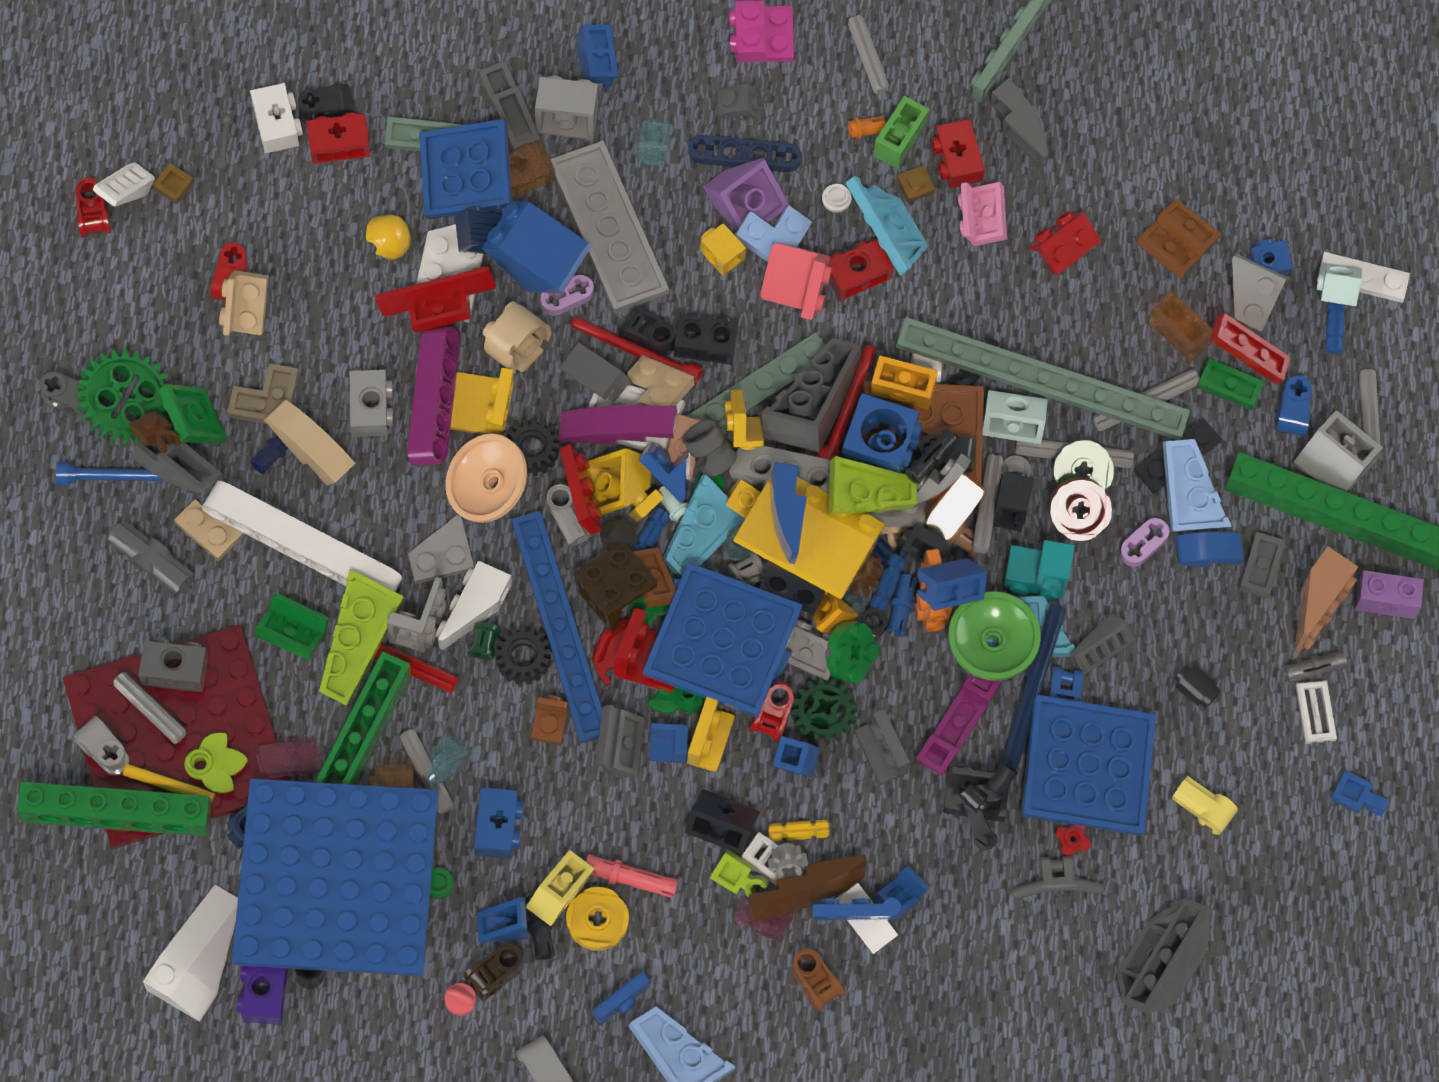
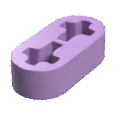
(570, 300)
(1139, 537)

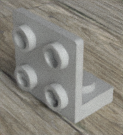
(413, 633)

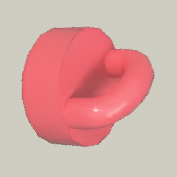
(460, 999)

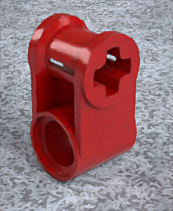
(91, 212)
(225, 269)
(773, 712)

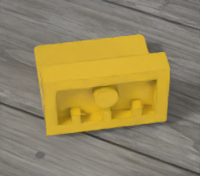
(482, 402)

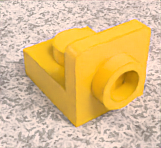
(742, 498)

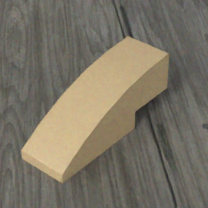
(309, 442)

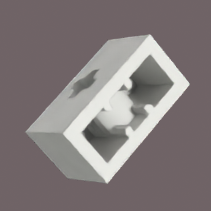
(275, 133)

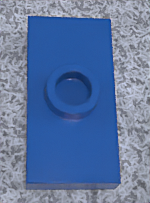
(621, 1000)

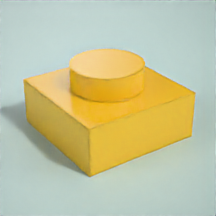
(645, 504)

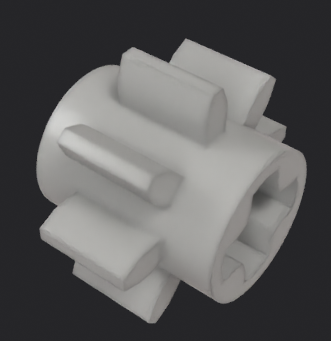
(787, 861)

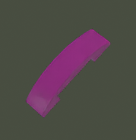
(957, 723)

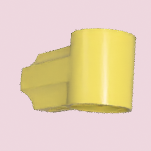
(1210, 809)

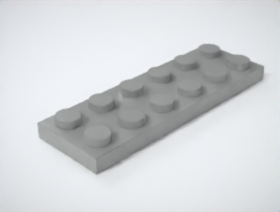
(610, 226)

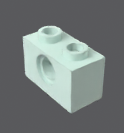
(1014, 417)

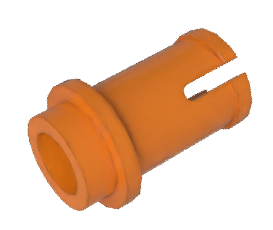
(865, 127)

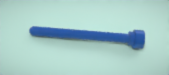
(69, 474)

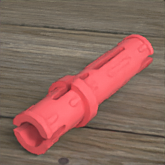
(632, 876)

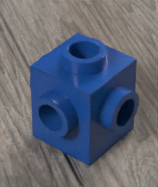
(1276, 252)

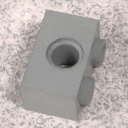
(367, 386)

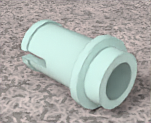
(672, 505)

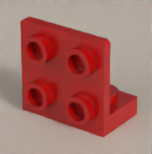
(635, 651)

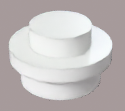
(836, 198)

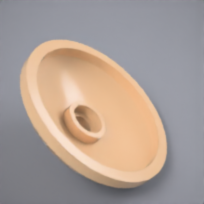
(475, 472)

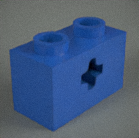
(494, 805)

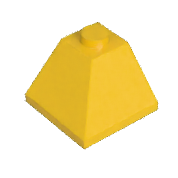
(618, 479)

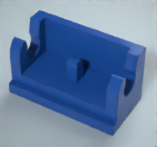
(597, 54)
(952, 583)

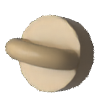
(893, 534)

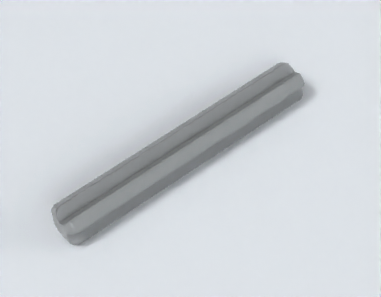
(1161, 392)
(1050, 449)
(987, 504)

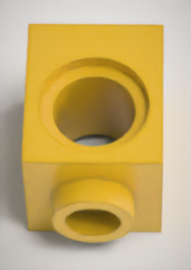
(722, 249)

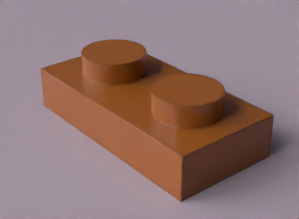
(655, 564)

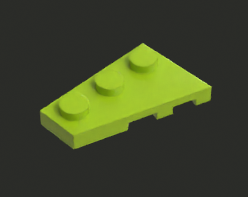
(867, 488)

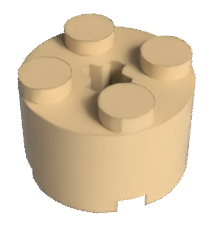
(516, 337)

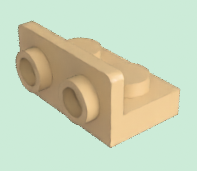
(244, 303)

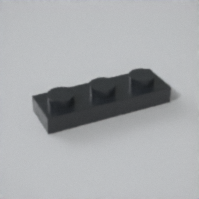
(1153, 469)

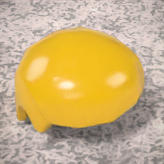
(389, 236)

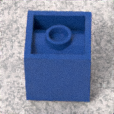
(878, 413)

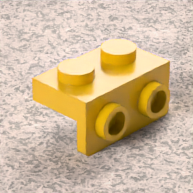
(745, 430)

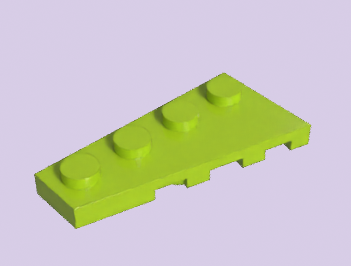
(357, 635)

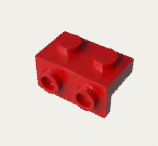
(1065, 241)

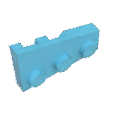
(701, 527)

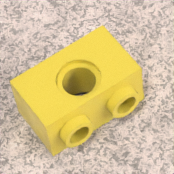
(560, 887)

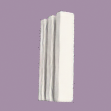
(1319, 736)

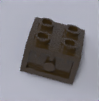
(613, 584)

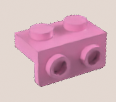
(983, 213)

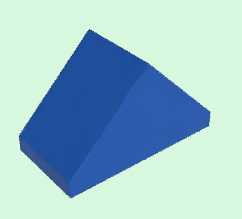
(503, 922)

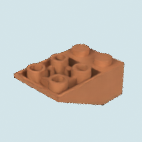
(1321, 594)

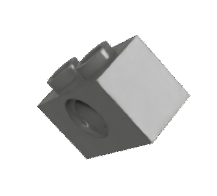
(187, 676)

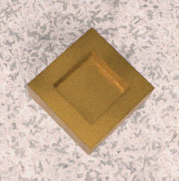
(173, 183)
(915, 184)

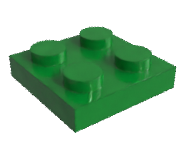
(192, 414)

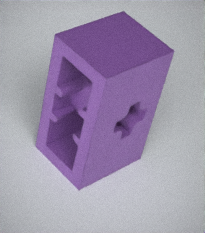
(1389, 594)

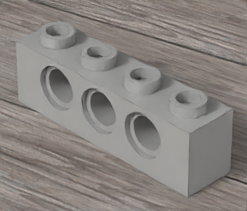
(753, 462)

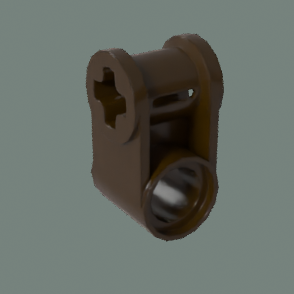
(493, 971)

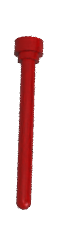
(633, 348)
(832, 449)

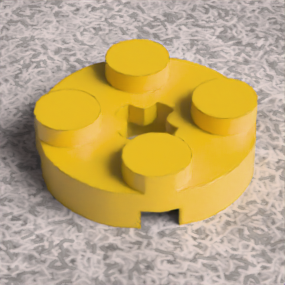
(587, 904)

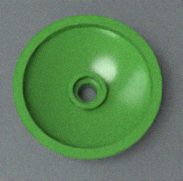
(997, 618)

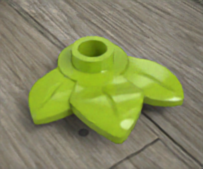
(220, 763)

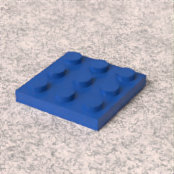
(465, 168)

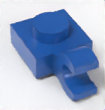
(1355, 793)

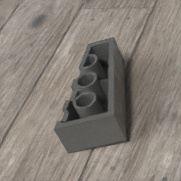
(815, 399)

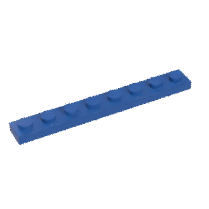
(559, 625)

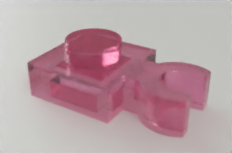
(772, 928)

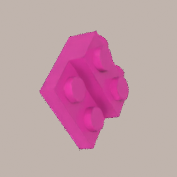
(761, 32)

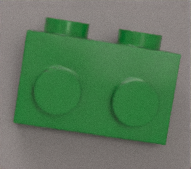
(292, 627)

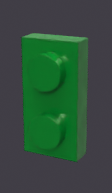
(1230, 384)

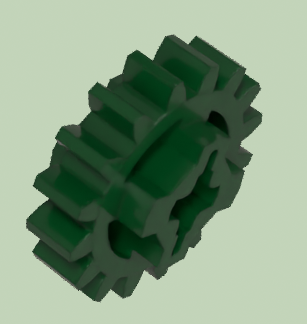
(814, 718)

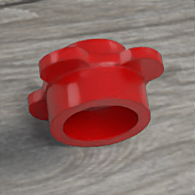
(1068, 846)

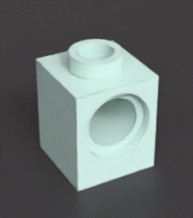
(1340, 284)

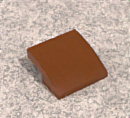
(1178, 238)

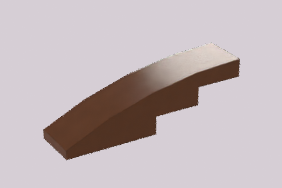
(795, 893)

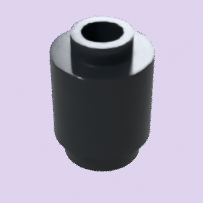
(1197, 686)

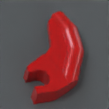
(605, 651)

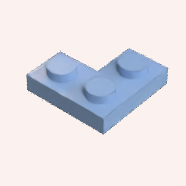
(761, 236)

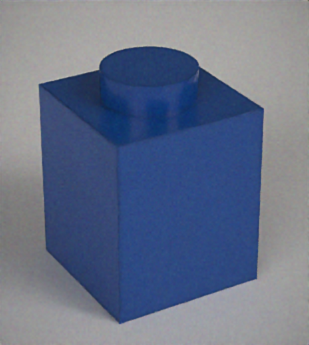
(796, 757)

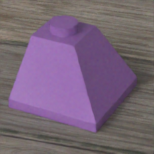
(746, 190)

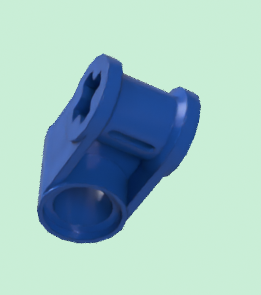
(1293, 409)

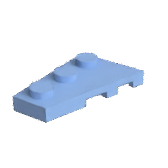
(1190, 493)
(675, 1051)

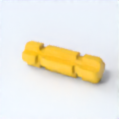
(798, 830)

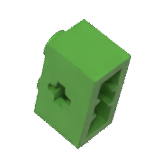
(901, 132)

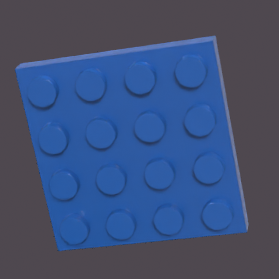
(722, 640)
(1088, 765)

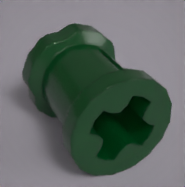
(483, 641)

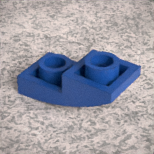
(1209, 547)

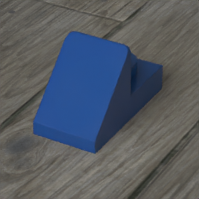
(672, 476)

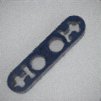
(745, 148)

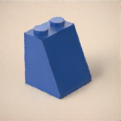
(535, 248)

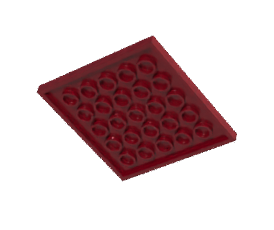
(227, 705)

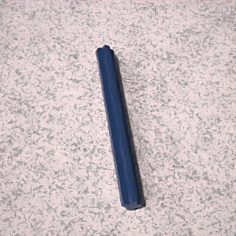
(1034, 685)

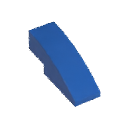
(787, 508)

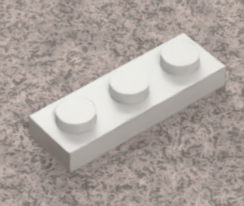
(1375, 279)

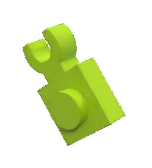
(734, 874)

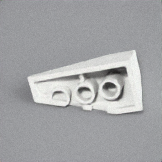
(194, 960)

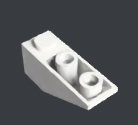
(479, 600)

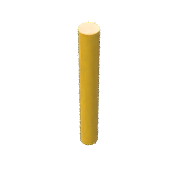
(164, 782)

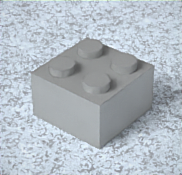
(566, 107)

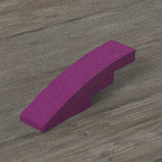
(617, 423)

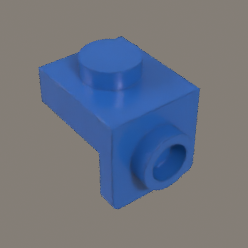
(906, 888)

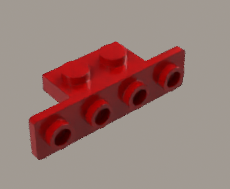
(438, 300)

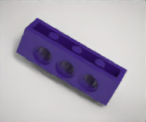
(267, 1007)

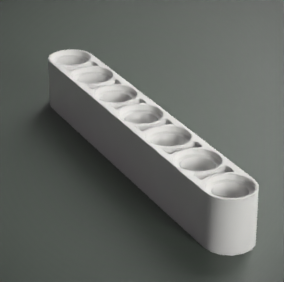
(294, 537)

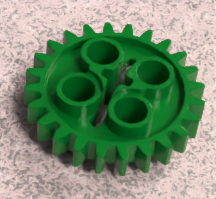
(100, 383)

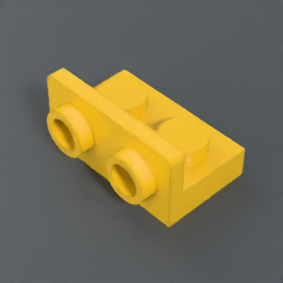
(710, 736)

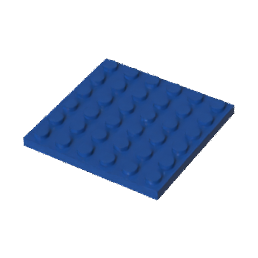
(335, 877)

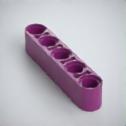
(433, 396)

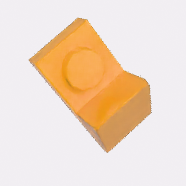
(832, 612)

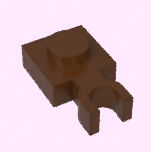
(154, 428)

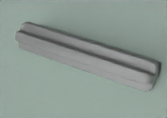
(868, 54)
(1369, 404)
(149, 707)
(424, 767)

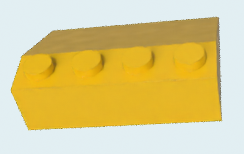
(829, 547)

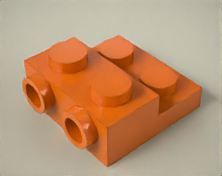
(937, 619)

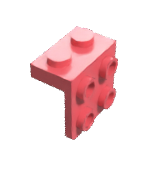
(796, 278)

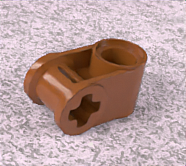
(816, 981)

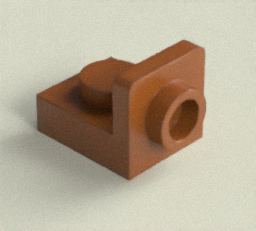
(549, 720)

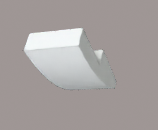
(873, 932)

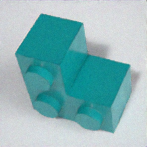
(1039, 571)

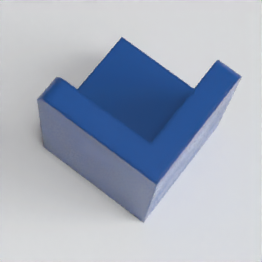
(668, 743)

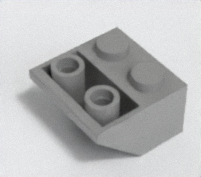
(1338, 453)

